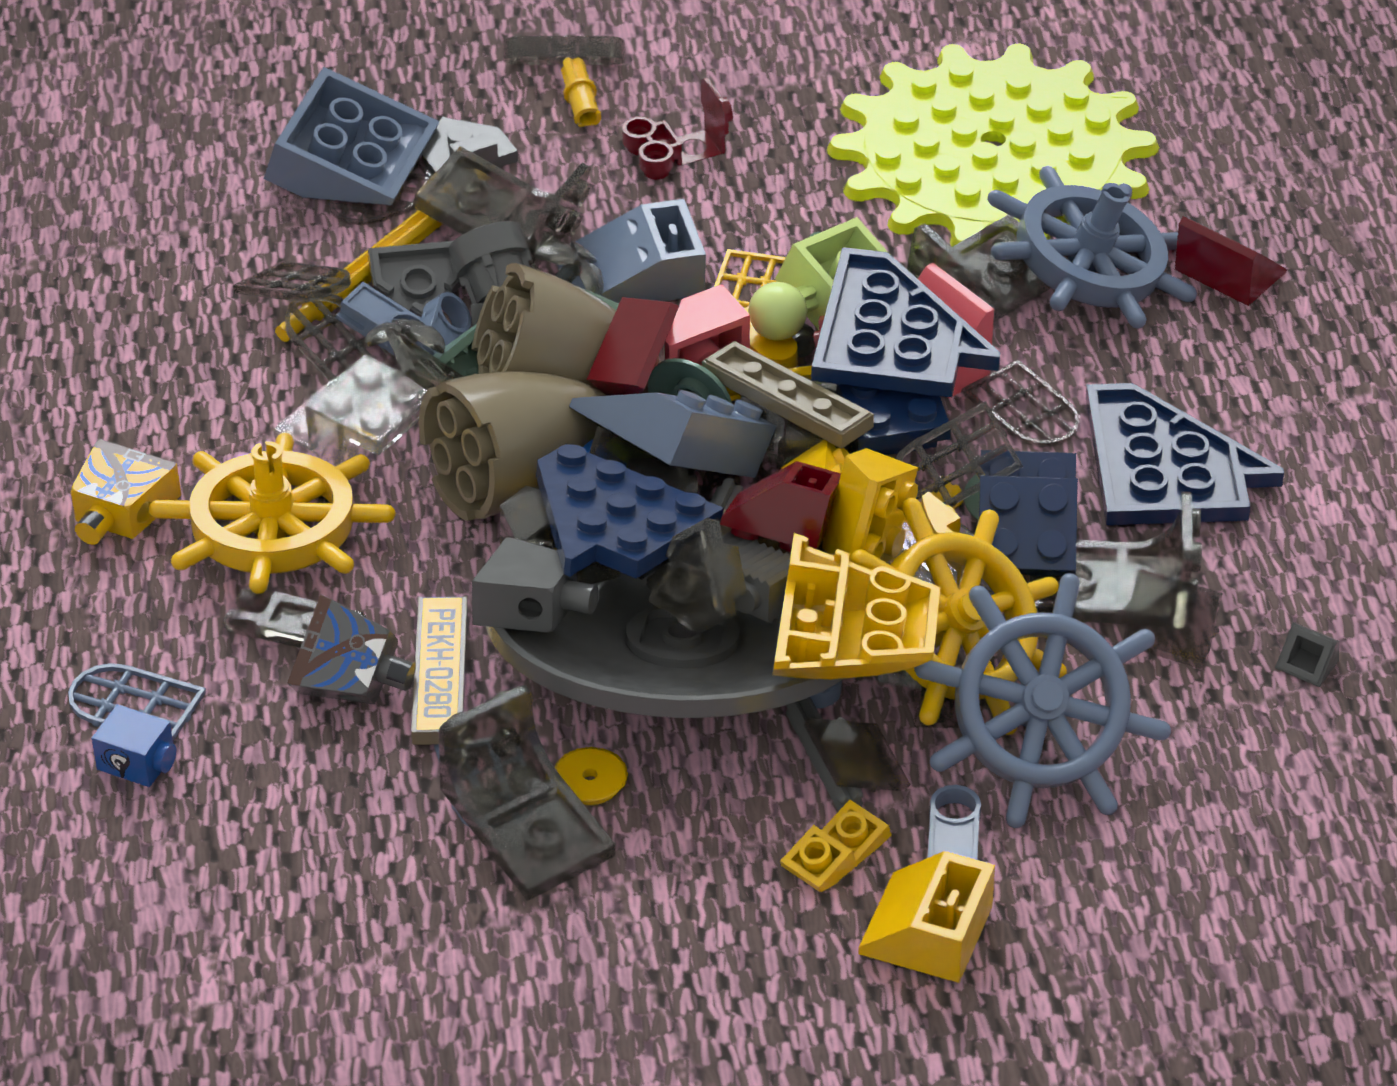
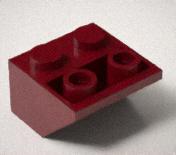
(784, 504)

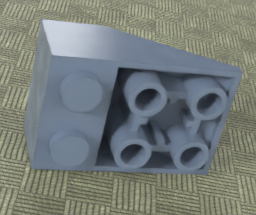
(649, 253)

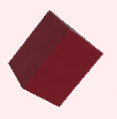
(1223, 263)
(632, 346)

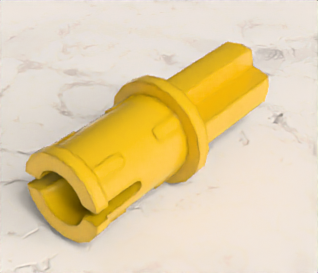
(580, 92)

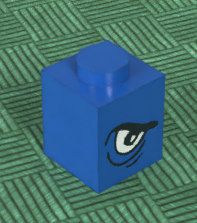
(134, 746)

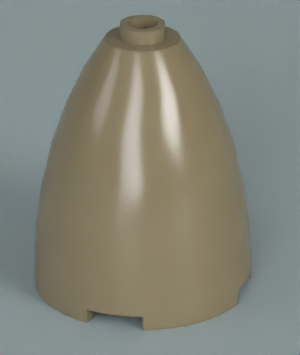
(540, 326)
(494, 429)

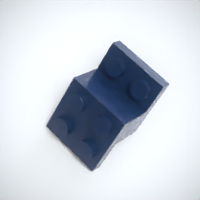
(897, 418)
(1034, 510)

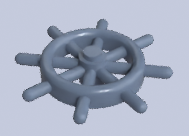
(1095, 239)
(1043, 700)

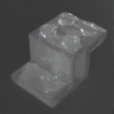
(355, 413)

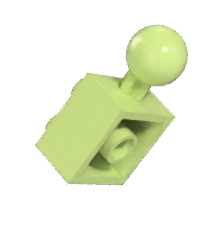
(806, 281)

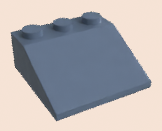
(348, 143)
(686, 429)

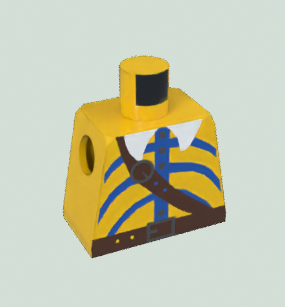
(117, 490)

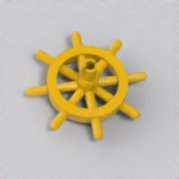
(271, 511)
(957, 618)

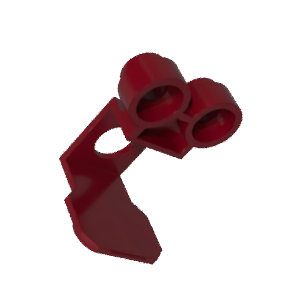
(659, 145)

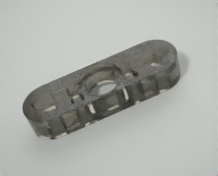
(554, 49)

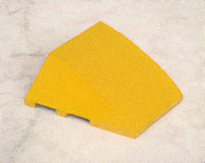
(852, 618)

